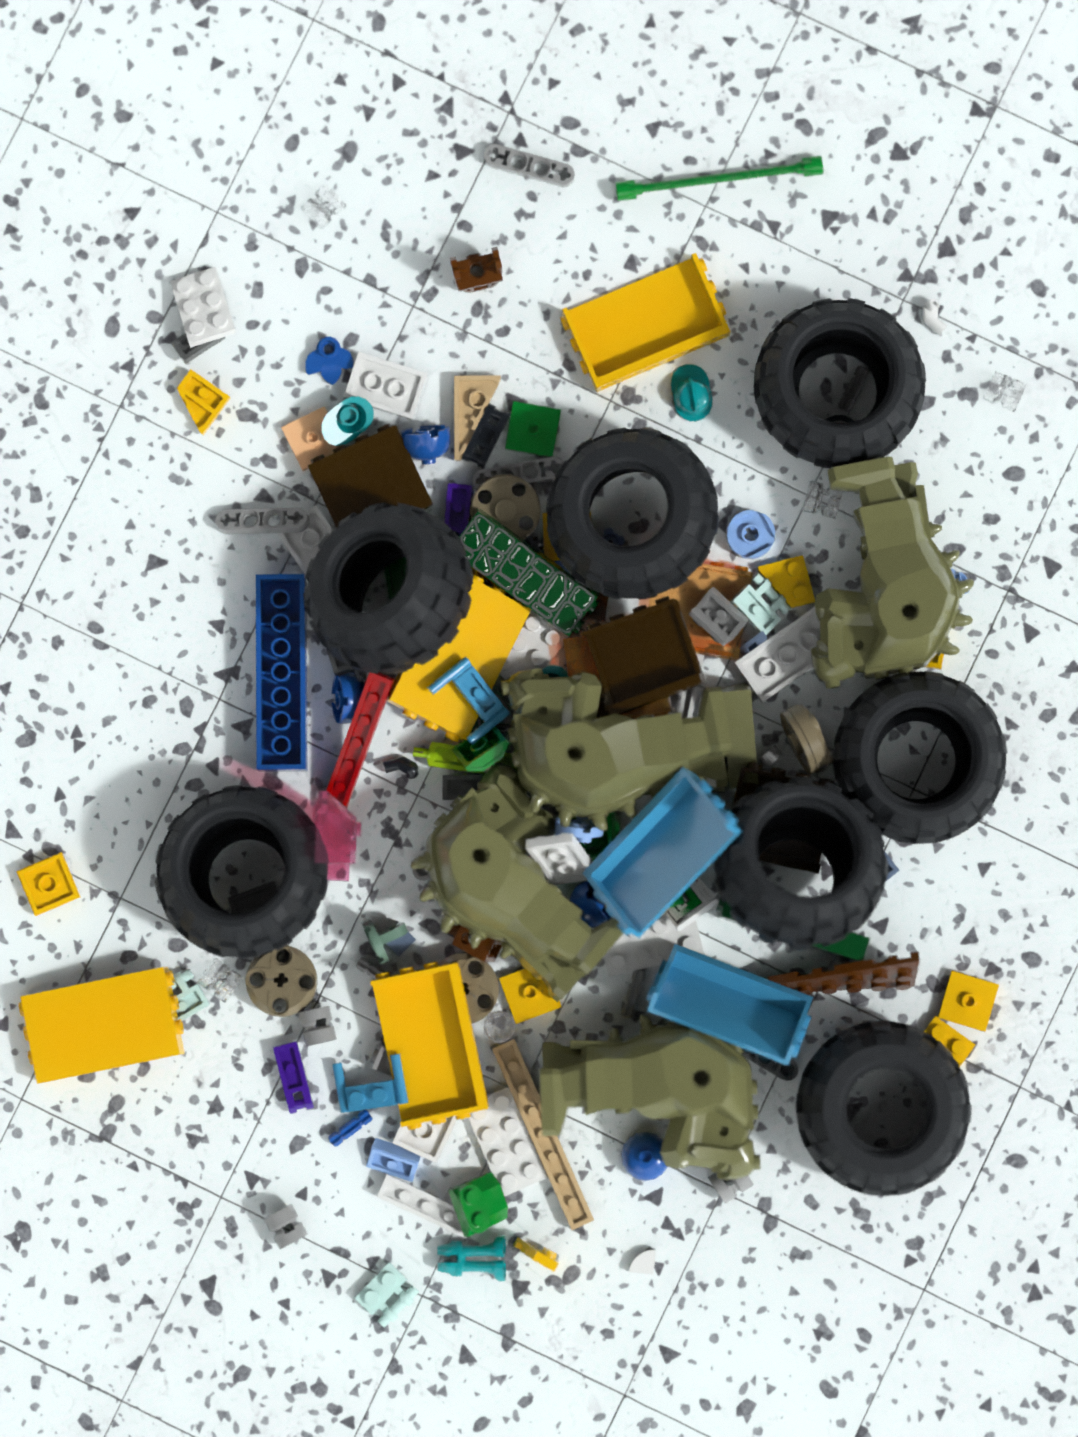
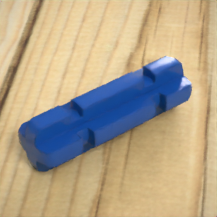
(350, 1128)

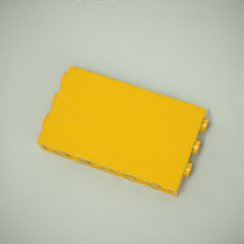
(646, 323)
(485, 640)
(102, 1024)
(431, 1028)

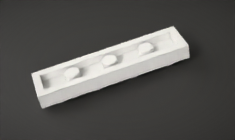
(420, 1204)

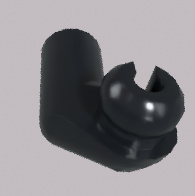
(402, 764)

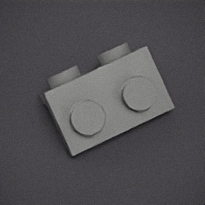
(718, 617)

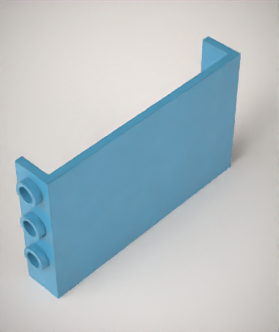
(661, 852)
(730, 1004)

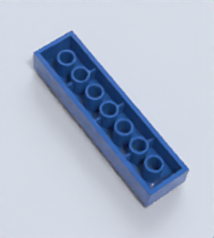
(281, 673)

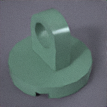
(378, 939)

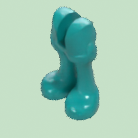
(496, 1268)

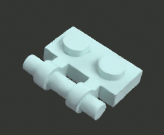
(754, 607)
(191, 999)
(380, 1290)

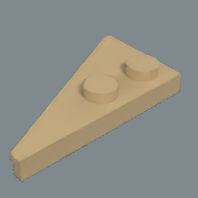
(470, 401)

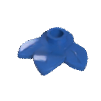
(328, 364)

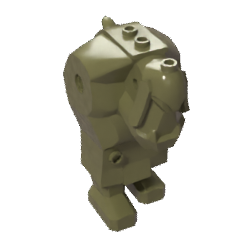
(905, 582)
(608, 761)
(500, 892)
(662, 1075)

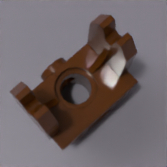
(489, 263)

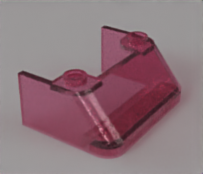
(335, 835)

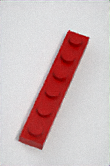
(359, 737)

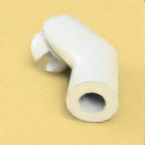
(930, 316)

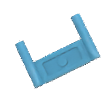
(477, 695)
(371, 1094)

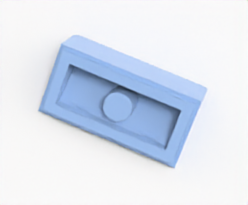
(393, 1160)

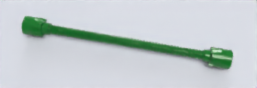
(808, 167)

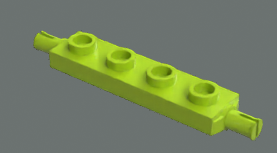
(441, 756)

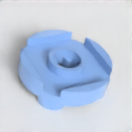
(755, 521)
(581, 828)

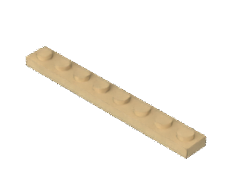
(547, 1147)

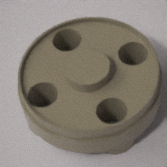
(506, 506)
(806, 739)
(282, 982)
(476, 984)

